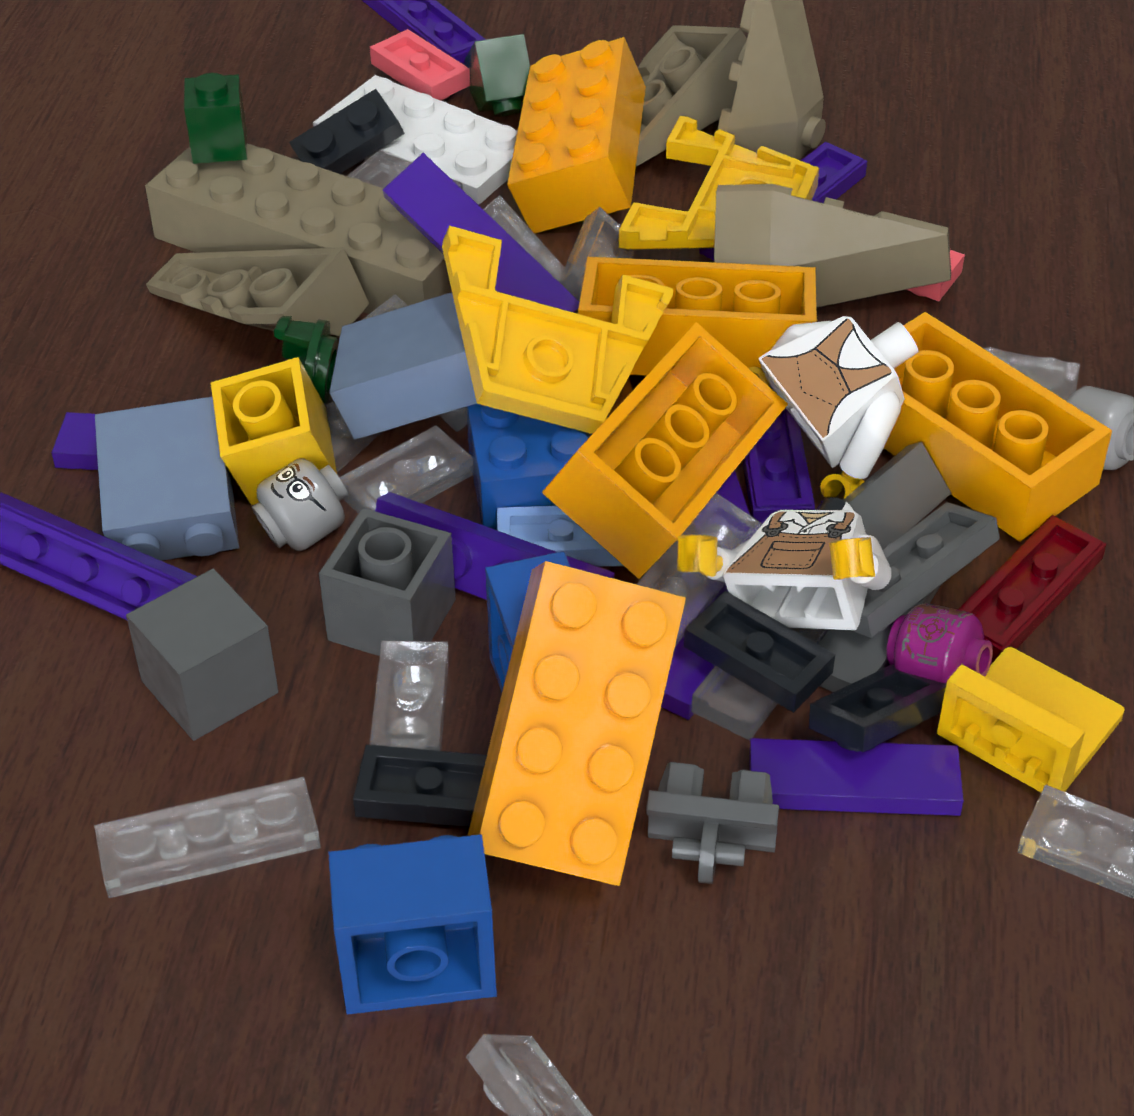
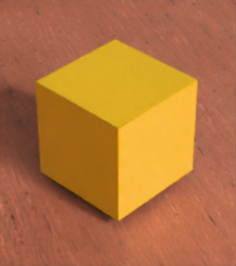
(269, 422)

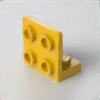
(1027, 719)

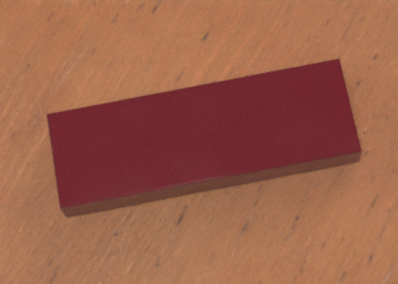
(1033, 583)

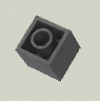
(387, 582)
(203, 653)

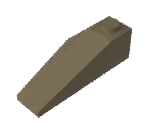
(266, 285)

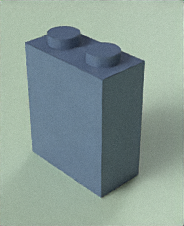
(401, 367)
(165, 480)

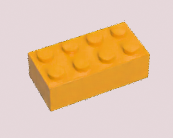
(578, 135)
(735, 303)
(994, 431)
(665, 450)
(576, 722)

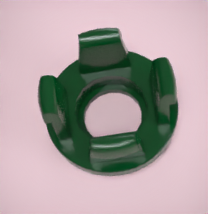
(313, 347)

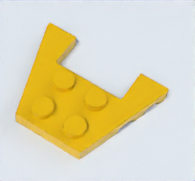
(730, 165)
(540, 356)

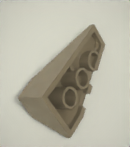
(686, 78)
(777, 82)
(851, 250)

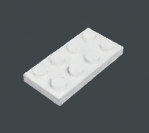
(454, 138)

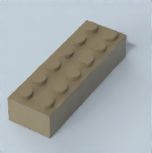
(295, 205)

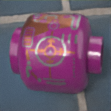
(937, 641)

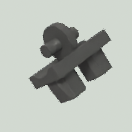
(712, 827)

